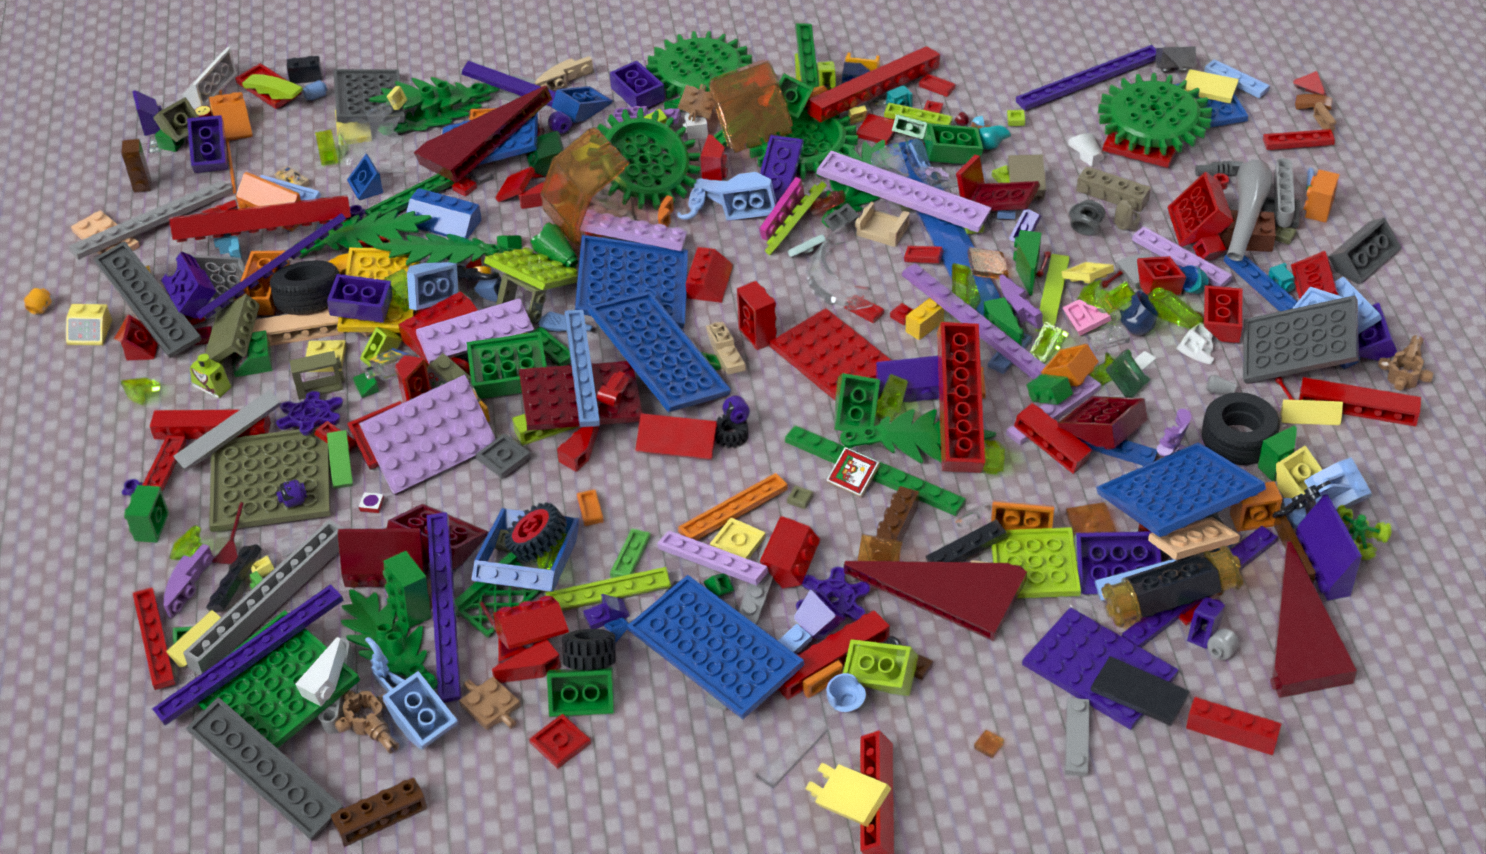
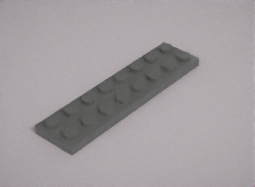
(147, 299)
(264, 768)

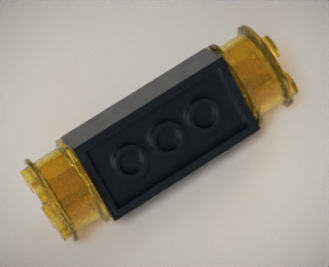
(1172, 585)

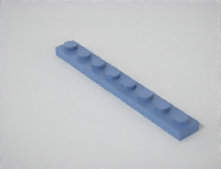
(581, 368)

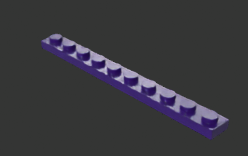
(1086, 78)
(266, 271)
(443, 607)
(1151, 626)
(247, 655)

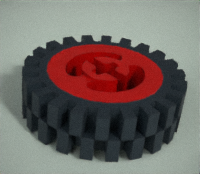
(535, 532)

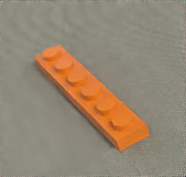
(733, 507)

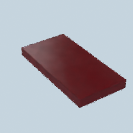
(1006, 195)

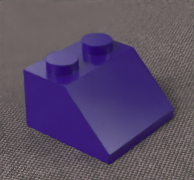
(146, 110)

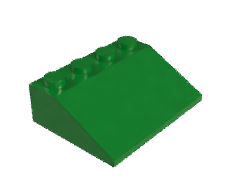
(497, 362)

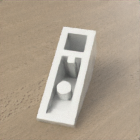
(696, 128)
(323, 675)

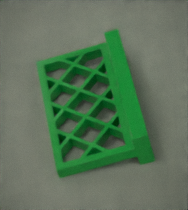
(478, 590)

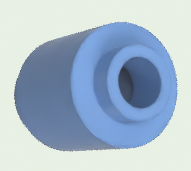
(314, 90)

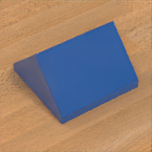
(365, 179)

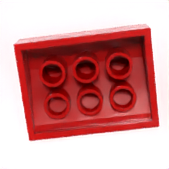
(1200, 211)
(451, 307)

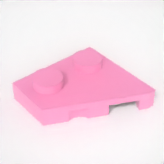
(1085, 317)

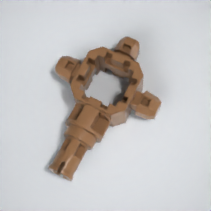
(1409, 359)
(373, 725)

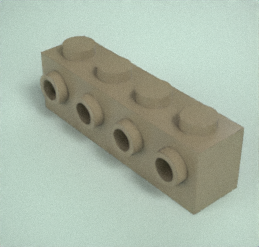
(1113, 188)

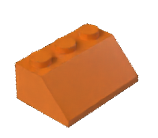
(1022, 515)

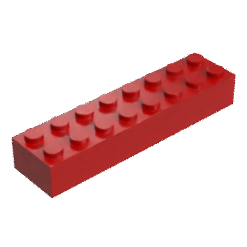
(960, 397)

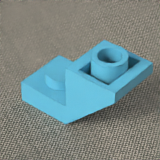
(228, 244)

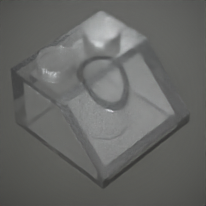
(890, 159)

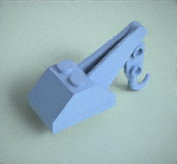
(741, 197)
(411, 702)

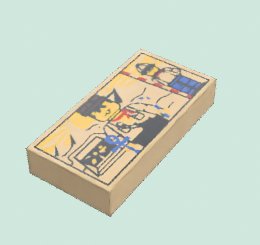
(290, 175)

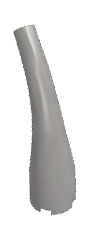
(1253, 187)

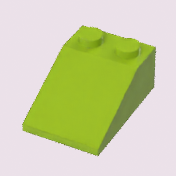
(882, 666)

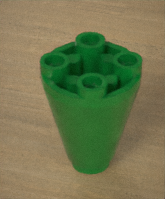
(554, 244)

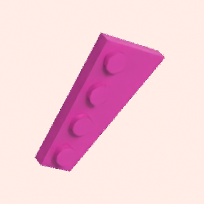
(783, 209)

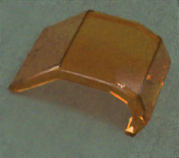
(750, 105)
(577, 177)

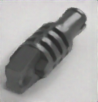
(1228, 168)

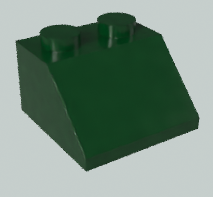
(547, 148)

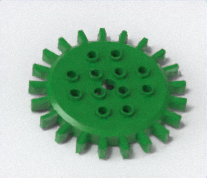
(695, 61)
(1175, 121)
(818, 140)
(676, 161)

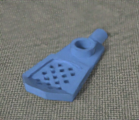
(920, 153)
(556, 322)

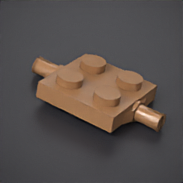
(696, 102)
(489, 703)

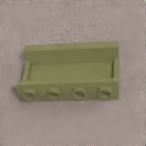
(232, 329)

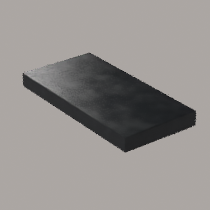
(1140, 691)

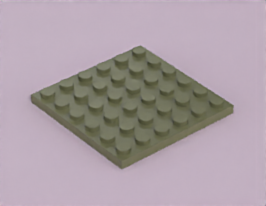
(252, 471)

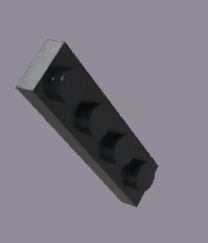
(969, 544)
(234, 577)

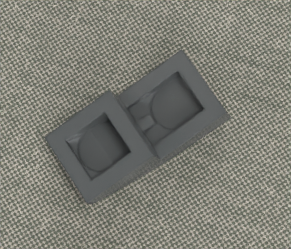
(844, 215)

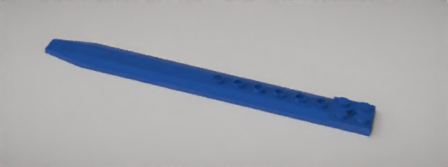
(953, 241)

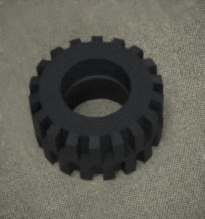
(589, 649)

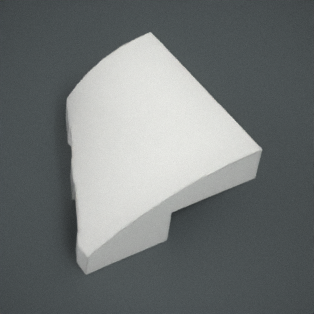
(1087, 147)
(1197, 344)

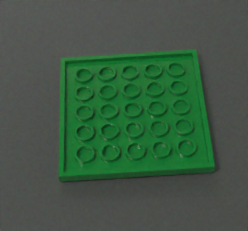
(268, 690)

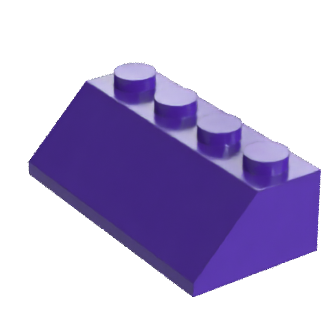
(919, 372)

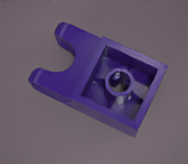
(188, 286)

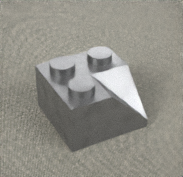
(1178, 57)

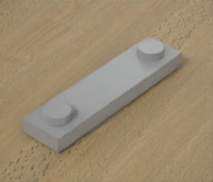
(1077, 737)

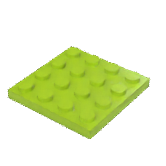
(533, 268)
(1047, 558)

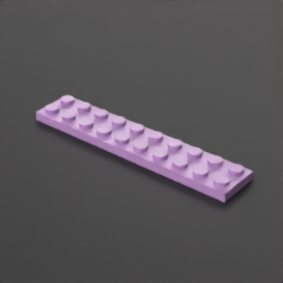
(904, 191)

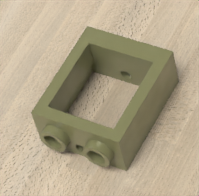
(509, 284)
(315, 362)

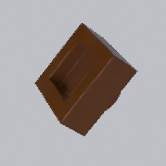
(922, 667)

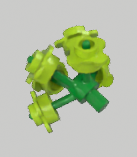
(1362, 530)

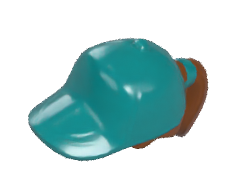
(992, 135)

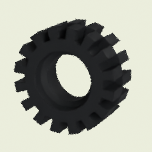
(731, 438)

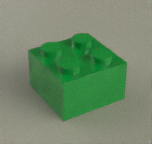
(146, 513)

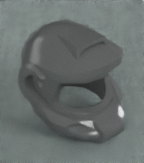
(1086, 217)

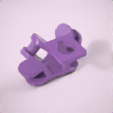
(1171, 441)

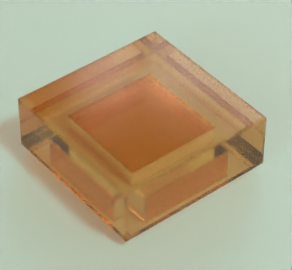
(989, 744)

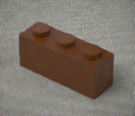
(136, 165)

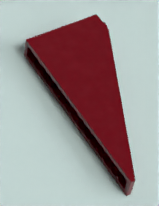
(467, 145)
(960, 592)
(1307, 645)

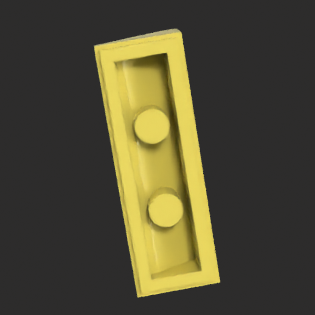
(1311, 412)
(176, 650)

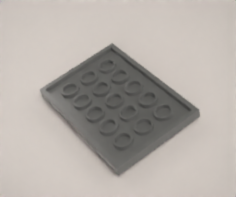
(355, 88)
(1301, 339)

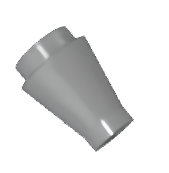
(1219, 385)

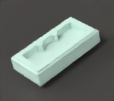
(806, 246)

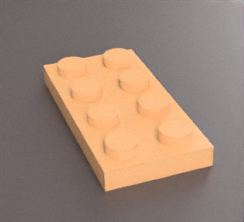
(97, 223)
(1195, 538)

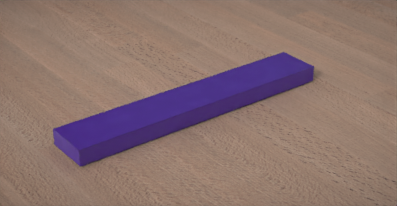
(501, 80)

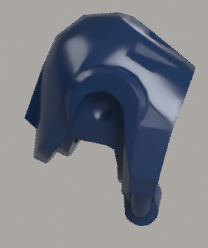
(1140, 316)

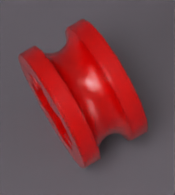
(1223, 179)

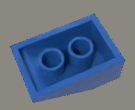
(580, 102)

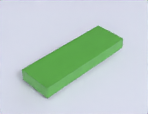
(340, 459)
(630, 553)

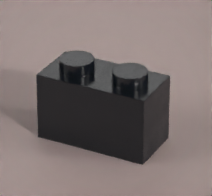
(304, 69)

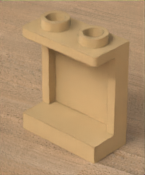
(882, 226)

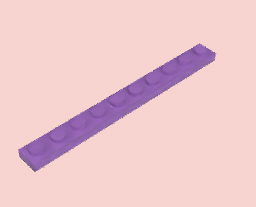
(966, 314)

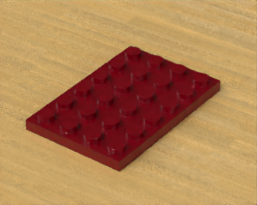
(551, 397)

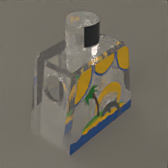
(384, 364)

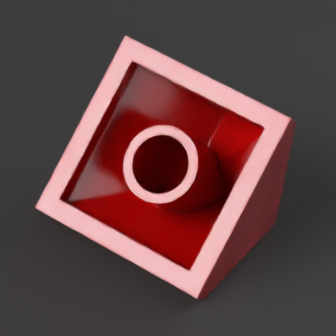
(136, 340)

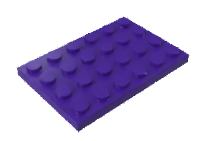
(1075, 654)

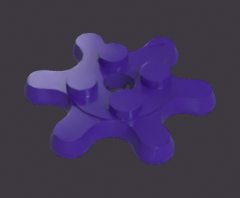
(309, 413)
(837, 587)

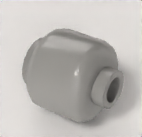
(1223, 644)

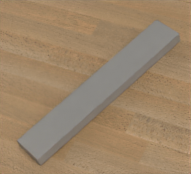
(227, 430)

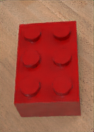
(756, 314)

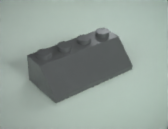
(1365, 251)

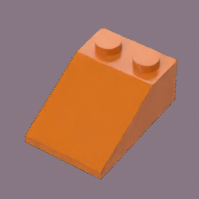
(234, 115)

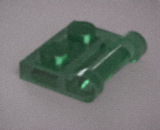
(1123, 377)

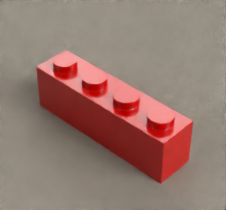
(1052, 439)
(1233, 726)

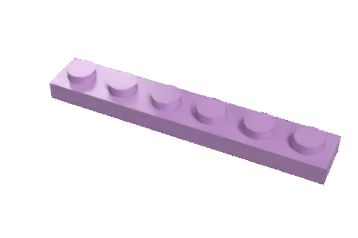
(1180, 256)
(1080, 394)
(713, 557)

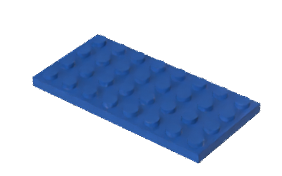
(659, 351)
(715, 646)

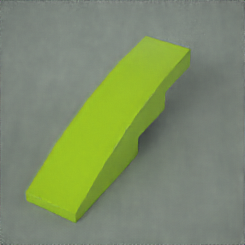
(274, 86)

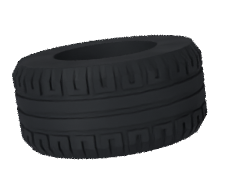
(303, 286)
(1242, 410)

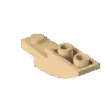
(568, 70)
(724, 348)

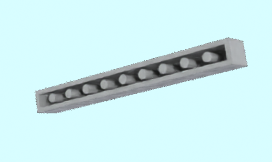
(264, 599)

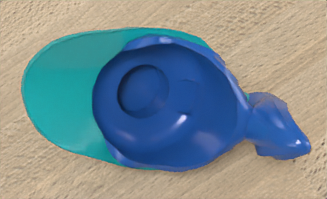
(1195, 279)

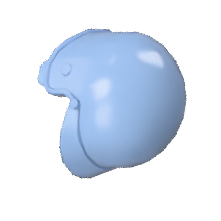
(845, 693)

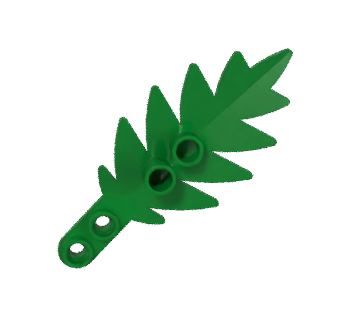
(432, 95)
(437, 116)
(853, 196)
(369, 229)
(454, 248)
(903, 435)
(389, 636)

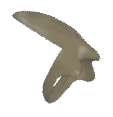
(1124, 216)

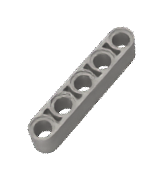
(1284, 192)
(335, 710)

